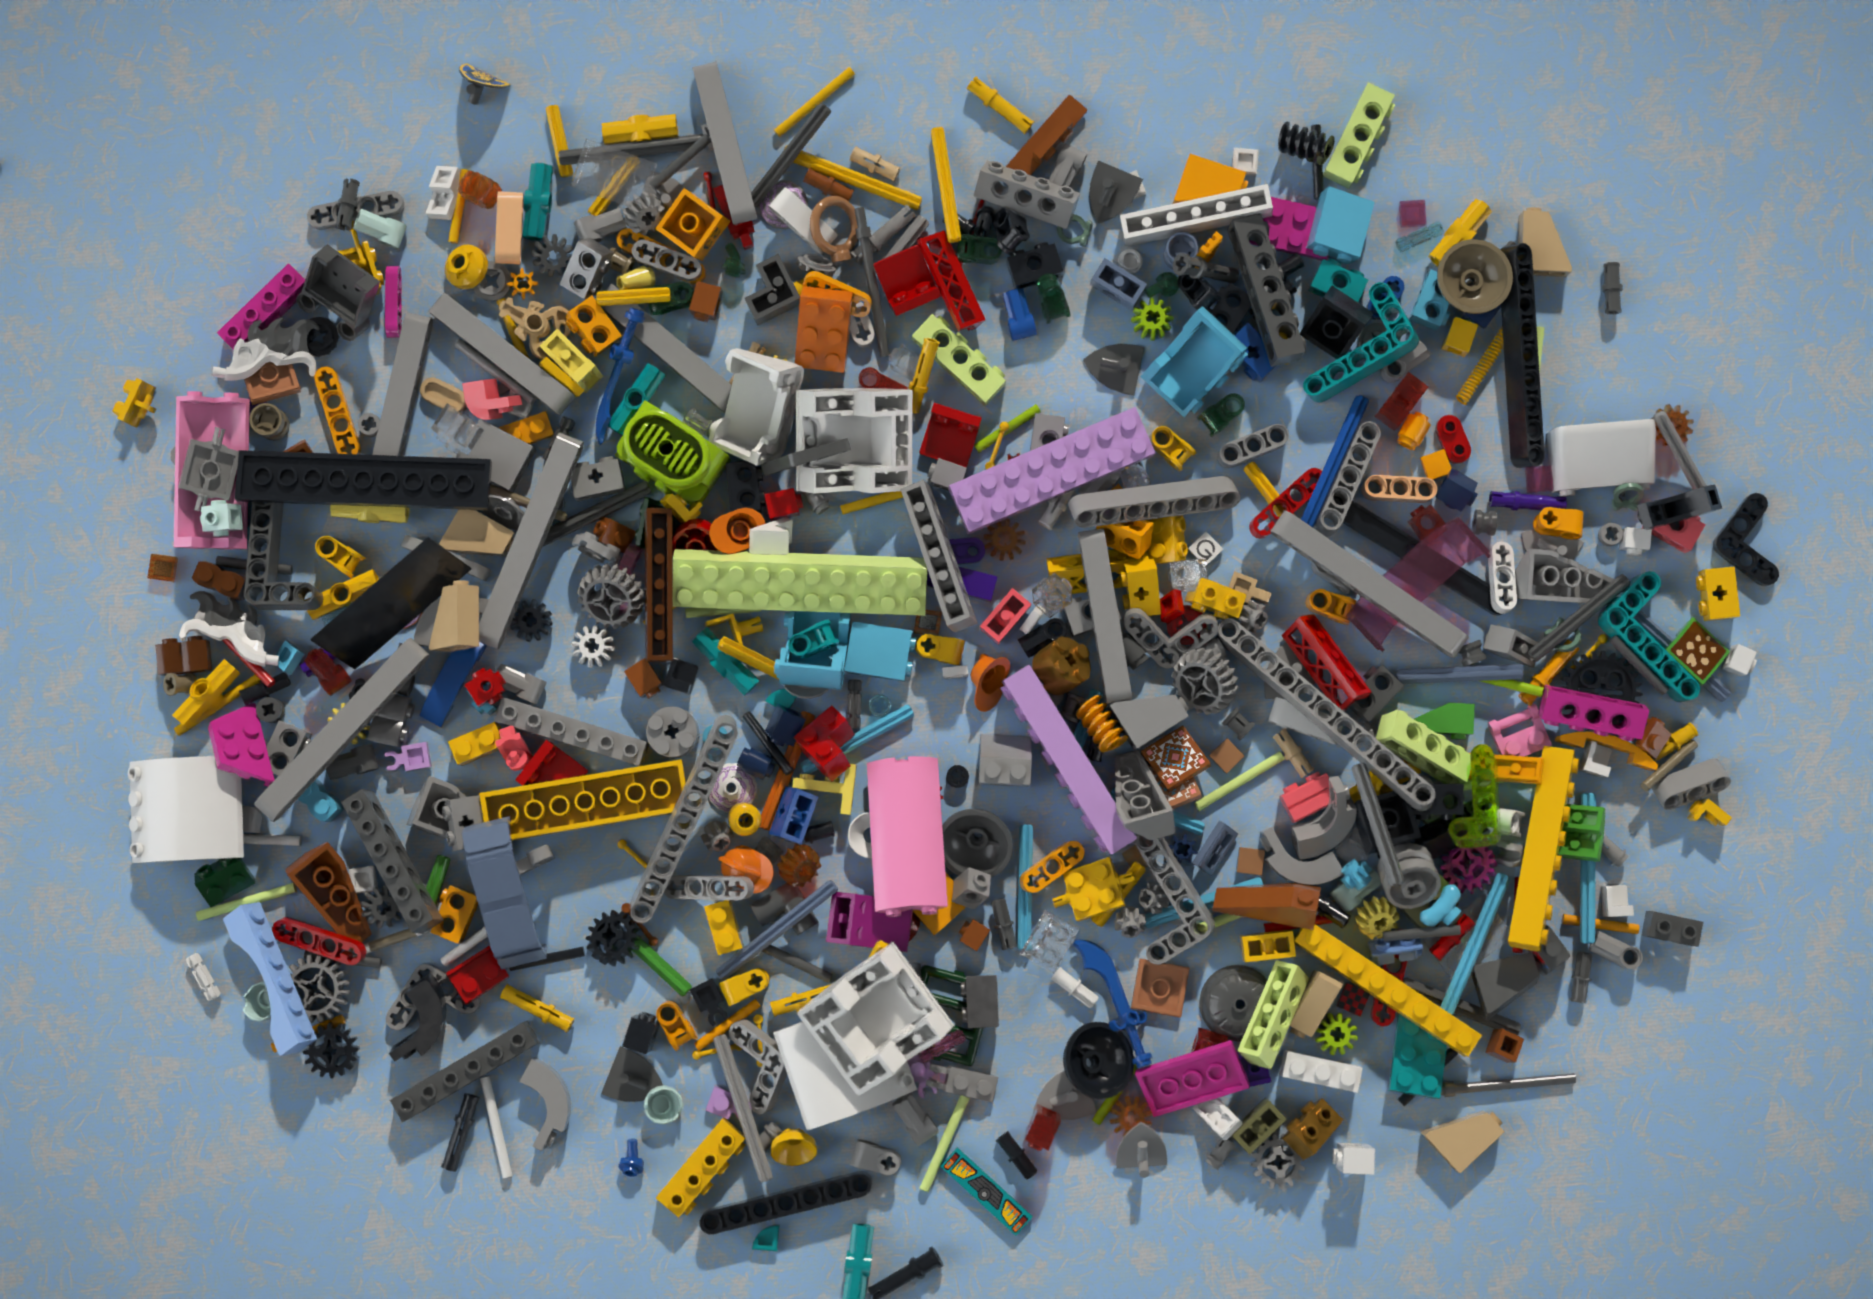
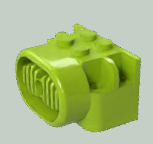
(687, 471)

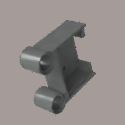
(340, 288)

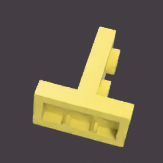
(571, 360)
(807, 782)

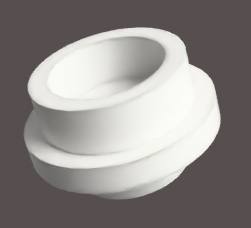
(1130, 261)

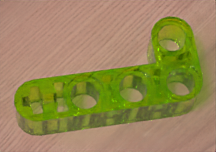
(1481, 796)

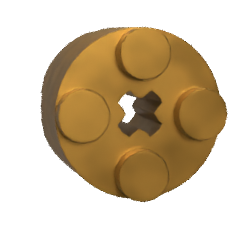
(1062, 665)

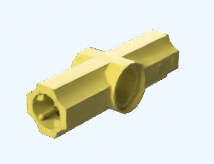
(371, 514)

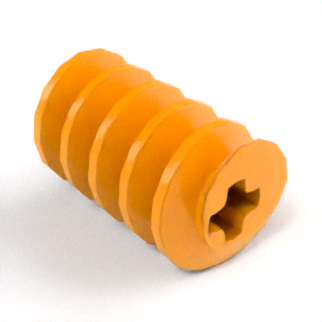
(1099, 725)

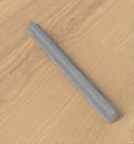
(743, 1108)

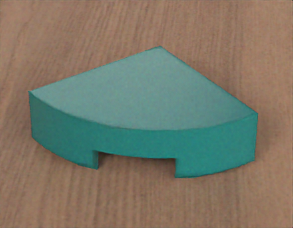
(781, 697)
(767, 1239)

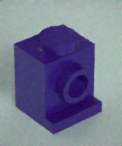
(1255, 1078)

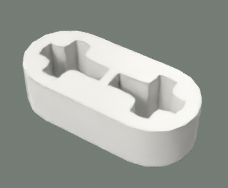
(867, 326)

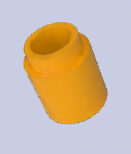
(1413, 431)

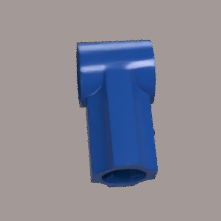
(1020, 321)

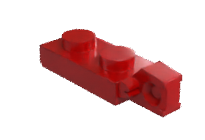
(739, 230)

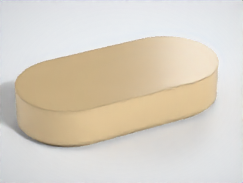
(440, 393)

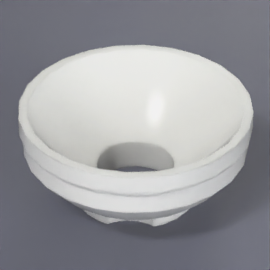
(856, 835)

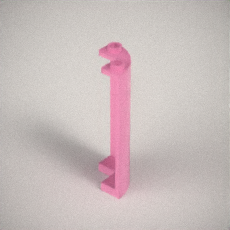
(197, 420)
(906, 835)

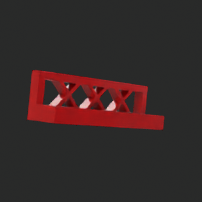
(955, 281)
(1328, 653)

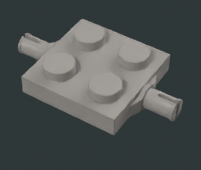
(209, 469)

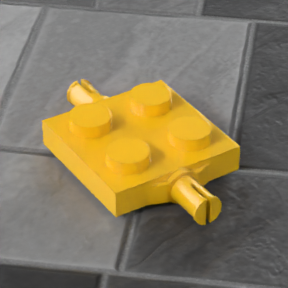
(1094, 889)

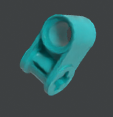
(815, 639)

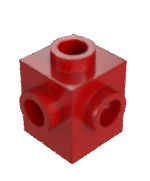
(476, 687)

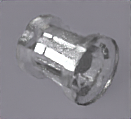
(697, 422)

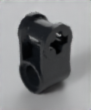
(1010, 230)
(1198, 291)

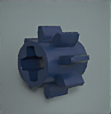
(1189, 851)

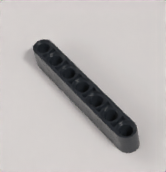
(776, 1211)

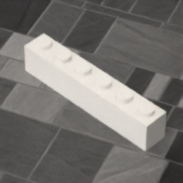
(1195, 215)

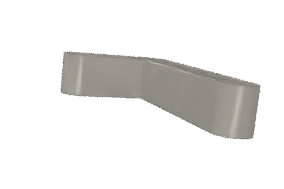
(1176, 897)

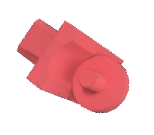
(513, 748)

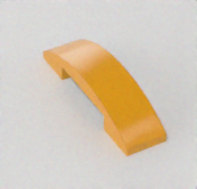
(1636, 756)

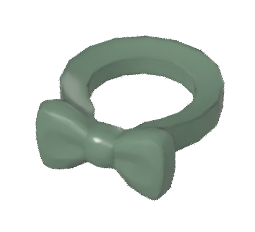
(1082, 239)
(1618, 503)
(1565, 648)

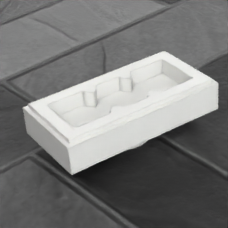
(1218, 1117)

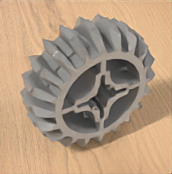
(606, 602)
(1206, 688)
(321, 979)

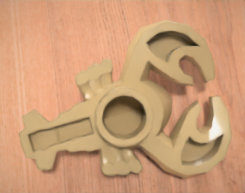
(534, 323)

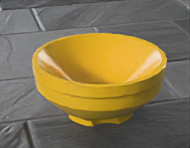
(471, 272)
(793, 1148)

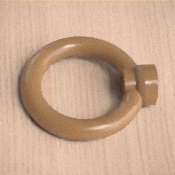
(837, 252)

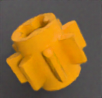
(521, 277)

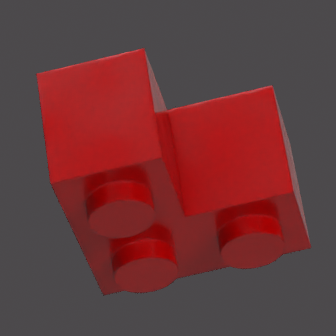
(822, 742)

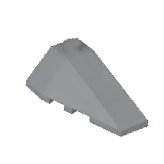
(1552, 577)
(1140, 799)
(427, 809)

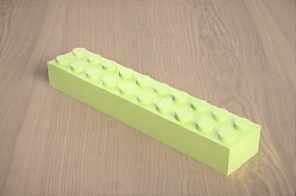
(799, 582)

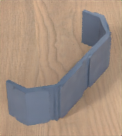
(501, 893)

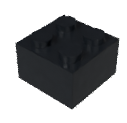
(1336, 323)
(1398, 819)

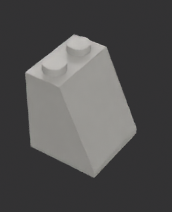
(1148, 717)
(1005, 760)

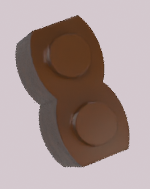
(220, 580)
(183, 657)

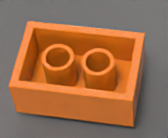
(823, 329)

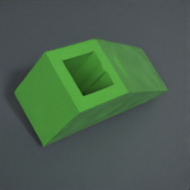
(1450, 719)

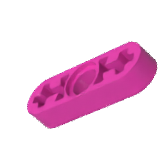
(393, 301)

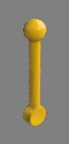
(362, 262)
(1004, 426)
(1602, 639)
(622, 844)
(758, 1019)
(696, 1055)

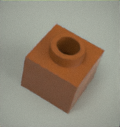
(973, 934)
(1510, 1044)

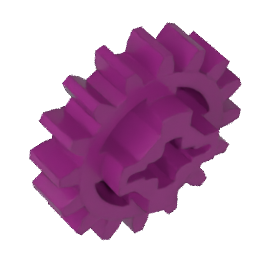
(1479, 870)

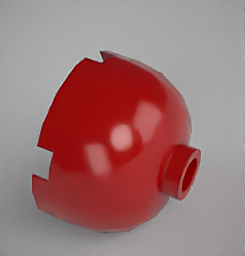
(692, 535)

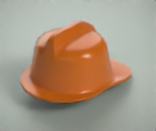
(731, 531)
(987, 678)
(748, 863)

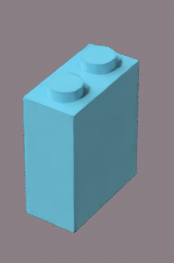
(1340, 225)
(880, 651)

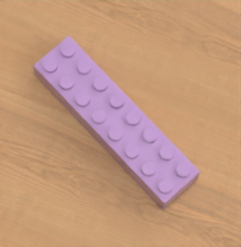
(1051, 470)
(1068, 759)

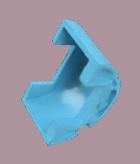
(1195, 362)
(819, 670)

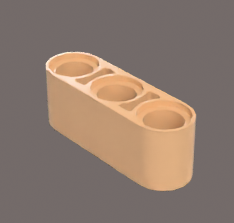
(509, 227)
(1410, 485)

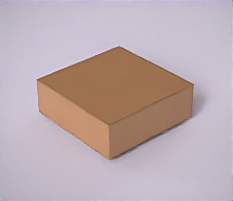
(1226, 755)
(1250, 861)

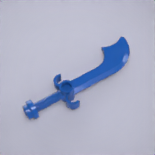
(621, 355)
(1098, 960)

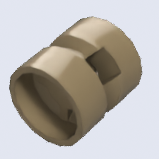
(269, 421)

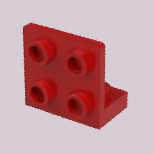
(906, 280)
(950, 435)
(549, 765)

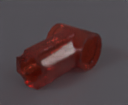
(882, 380)
(330, 676)

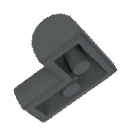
(779, 903)

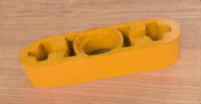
(835, 284)
(1062, 868)

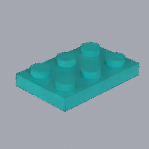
(1416, 1061)

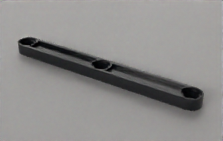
(1396, 542)

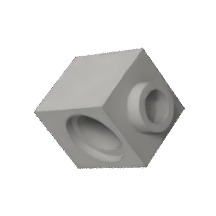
(945, 473)
(971, 888)

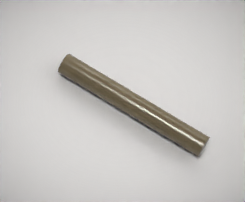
(1670, 764)

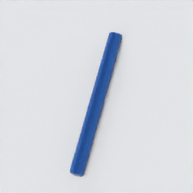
(1335, 460)

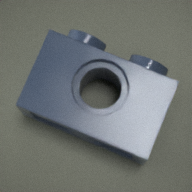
(1118, 284)

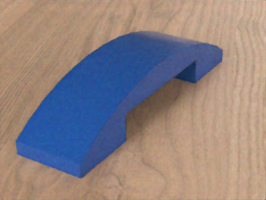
(449, 683)

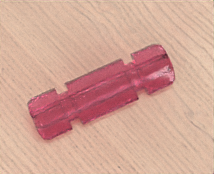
(942, 1046)

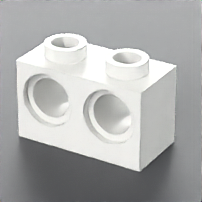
(1354, 1158)

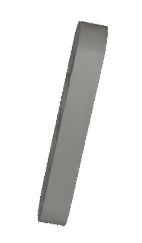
(384, 197)
(708, 891)

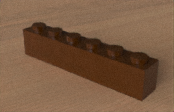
(658, 585)

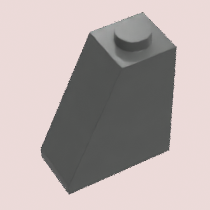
(1504, 981)

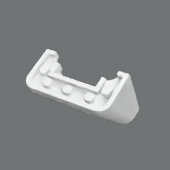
(757, 407)
(1602, 455)

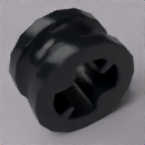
(965, 774)

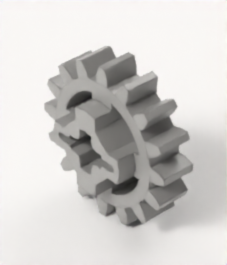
(1264, 1162)

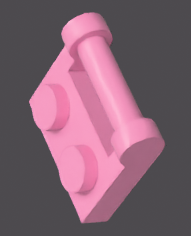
(1524, 741)

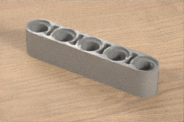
(1356, 471)

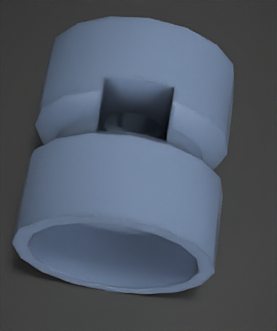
(1179, 243)

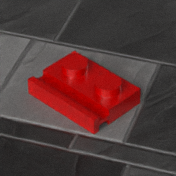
(477, 975)

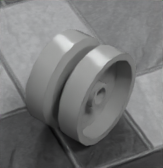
(1419, 874)

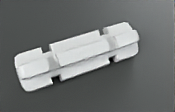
(203, 977)

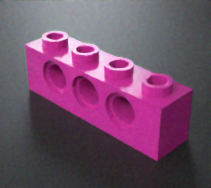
(266, 305)
(1556, 698)

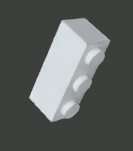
(1320, 1071)

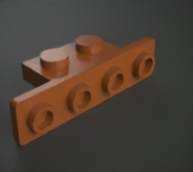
(1045, 140)

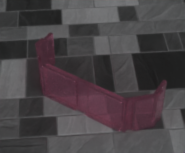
(1420, 574)

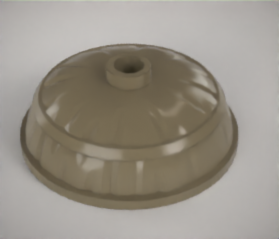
(1484, 266)

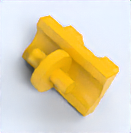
(137, 402)

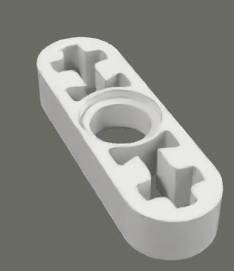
(1496, 586)

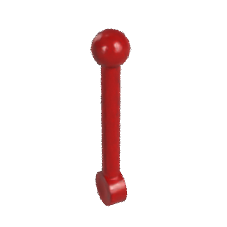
(708, 178)

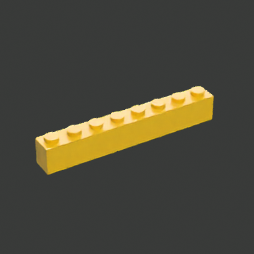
(1542, 850)
(1388, 989)

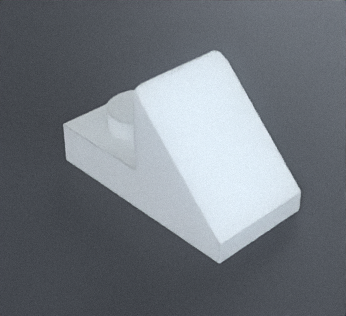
(771, 537)

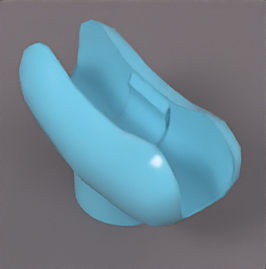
(1443, 908)

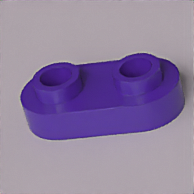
(960, 550)

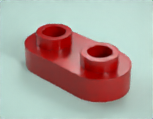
(1454, 438)

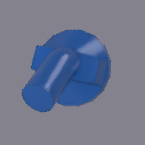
(632, 1164)

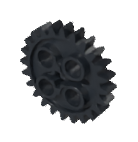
(1601, 669)

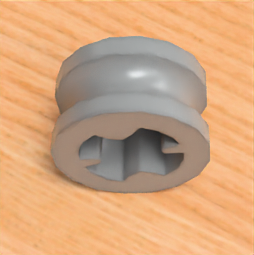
(366, 418)
(1602, 532)

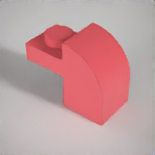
(484, 400)

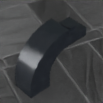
(1679, 507)
(431, 1006)

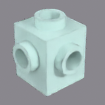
(221, 518)

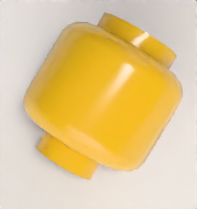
(744, 828)

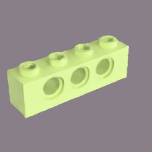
(1372, 99)
(982, 390)
(1424, 748)
(1273, 1014)

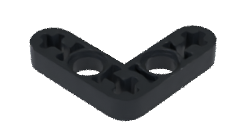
(1737, 537)

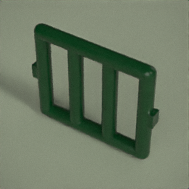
(972, 1035)

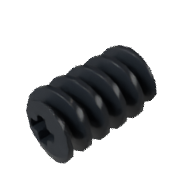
(1305, 145)

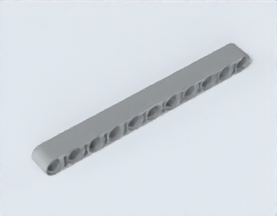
(1328, 725)

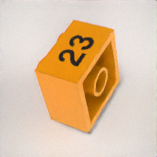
(692, 224)

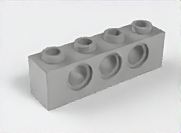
(1014, 198)

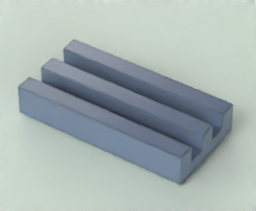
(1215, 848)

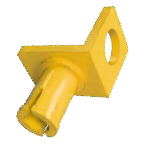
(738, 629)

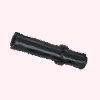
(469, 1103)

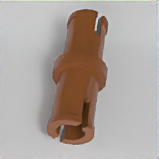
(827, 185)

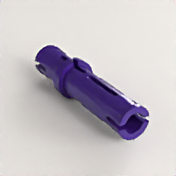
(1525, 501)

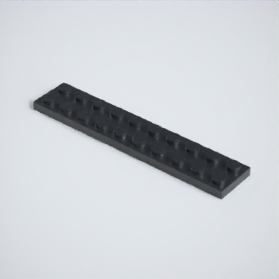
(363, 480)

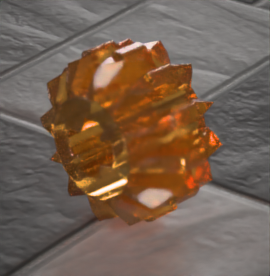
(479, 189)
(1679, 420)
(1006, 549)
(799, 865)
(1123, 1112)

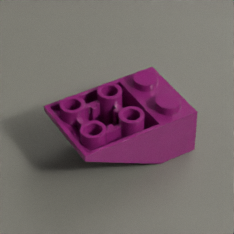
(857, 924)

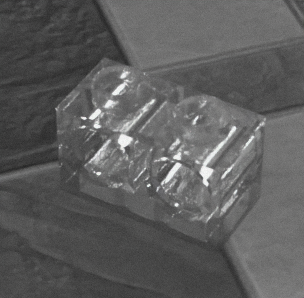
(1045, 939)

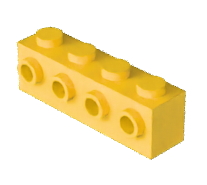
(701, 1167)

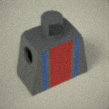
(1551, 954)

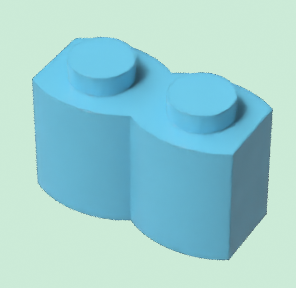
(320, 803)

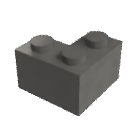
(778, 295)

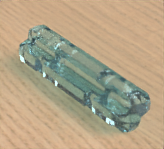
(1419, 236)

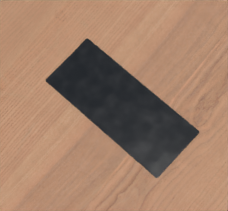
(390, 603)

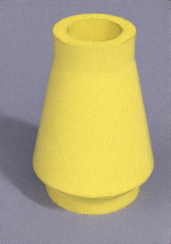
(639, 278)

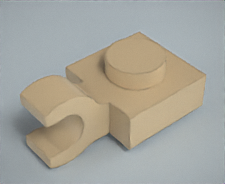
(1247, 585)

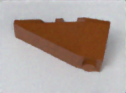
(328, 886)
(1278, 903)

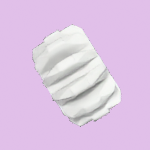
(599, 639)

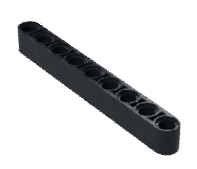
(1522, 361)

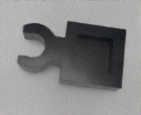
(707, 997)

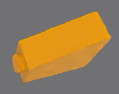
(1207, 178)

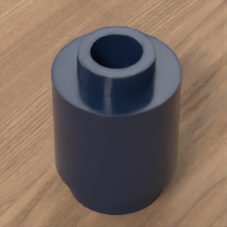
(756, 763)

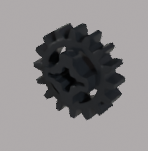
(615, 940)
(342, 1049)

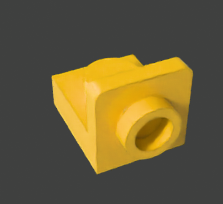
(678, 507)
(1713, 813)

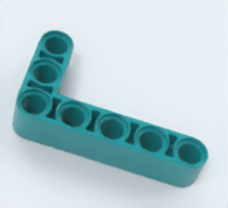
(1367, 351)
(1643, 640)

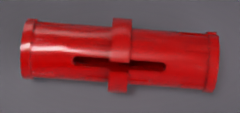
(1446, 943)

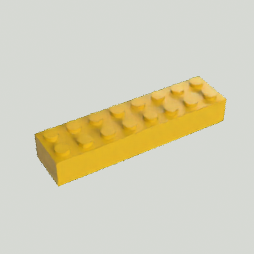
(587, 800)

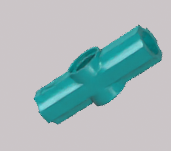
(537, 201)
(646, 386)
(725, 664)
(858, 1261)

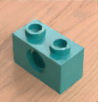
(1328, 270)

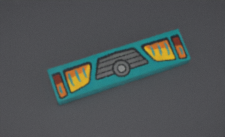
(986, 1191)

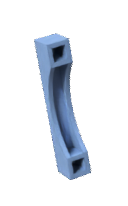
(289, 1021)

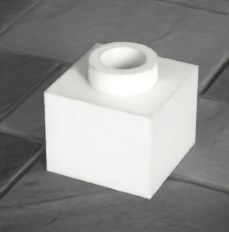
(1635, 541)
(1740, 660)

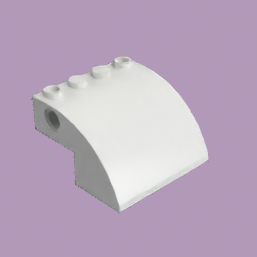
(877, 430)
(184, 810)
(875, 1019)
(822, 1089)

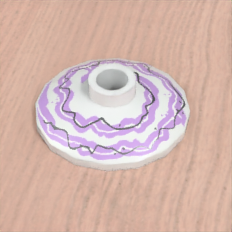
(745, 788)

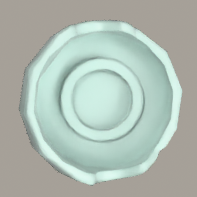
(257, 1003)
(663, 1104)

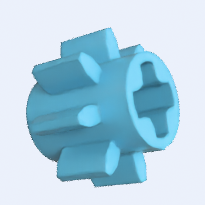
(1356, 874)

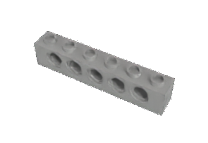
(939, 556)
(572, 731)

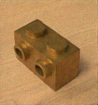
(1312, 1128)

